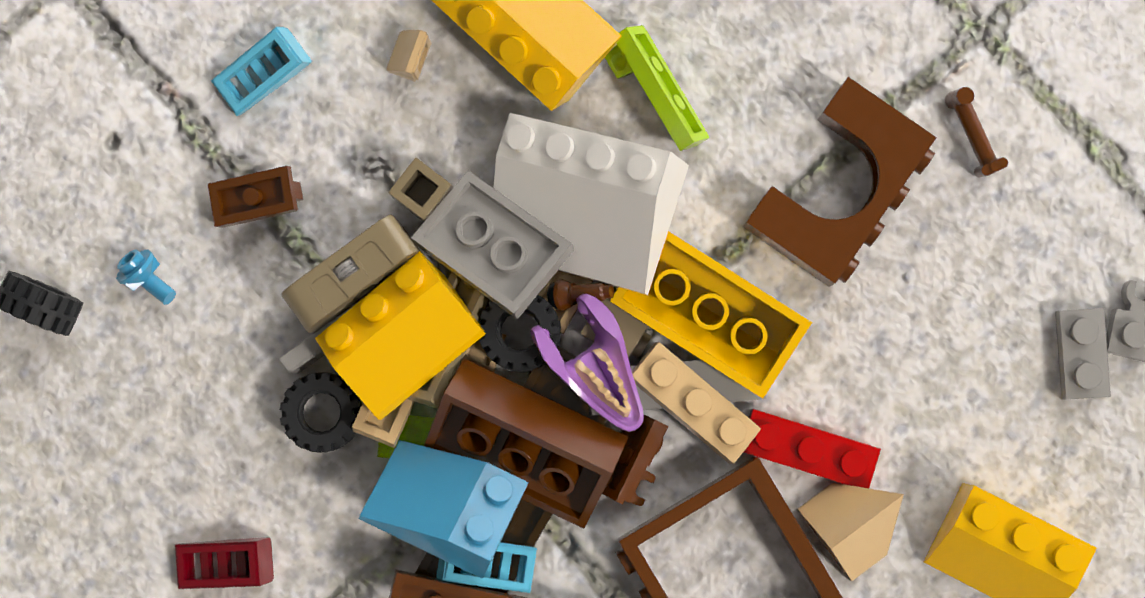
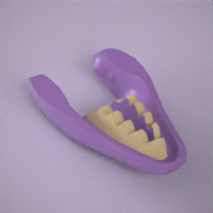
(602, 371)

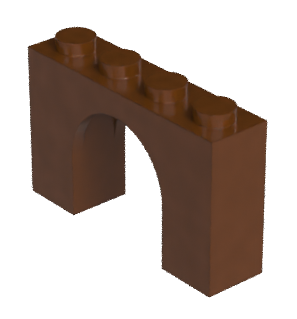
(893, 151)

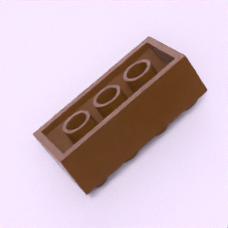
(529, 436)

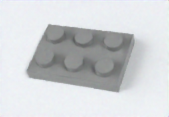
(492, 244)

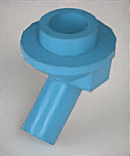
(137, 269)

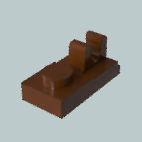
(254, 196)
(633, 461)

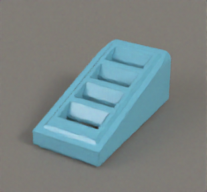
(285, 71)
(524, 575)

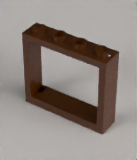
(773, 502)

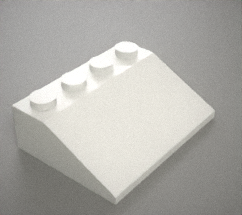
(594, 192)

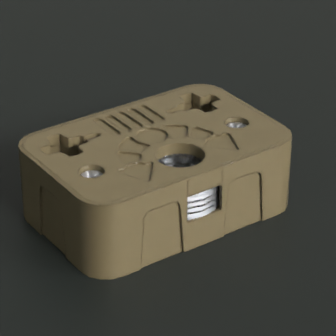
(349, 273)

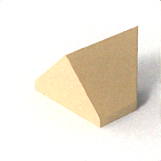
(853, 524)

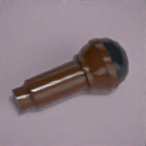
(564, 294)

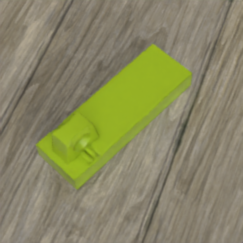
(639, 55)

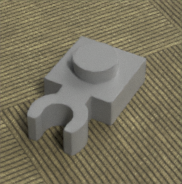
(1127, 327)

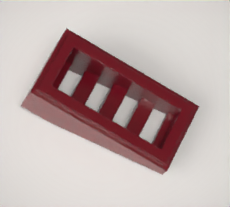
(253, 563)

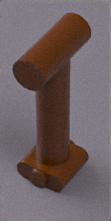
(961, 102)

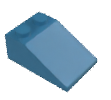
(444, 504)

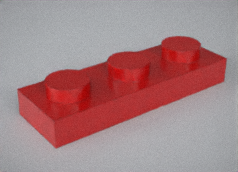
(813, 450)

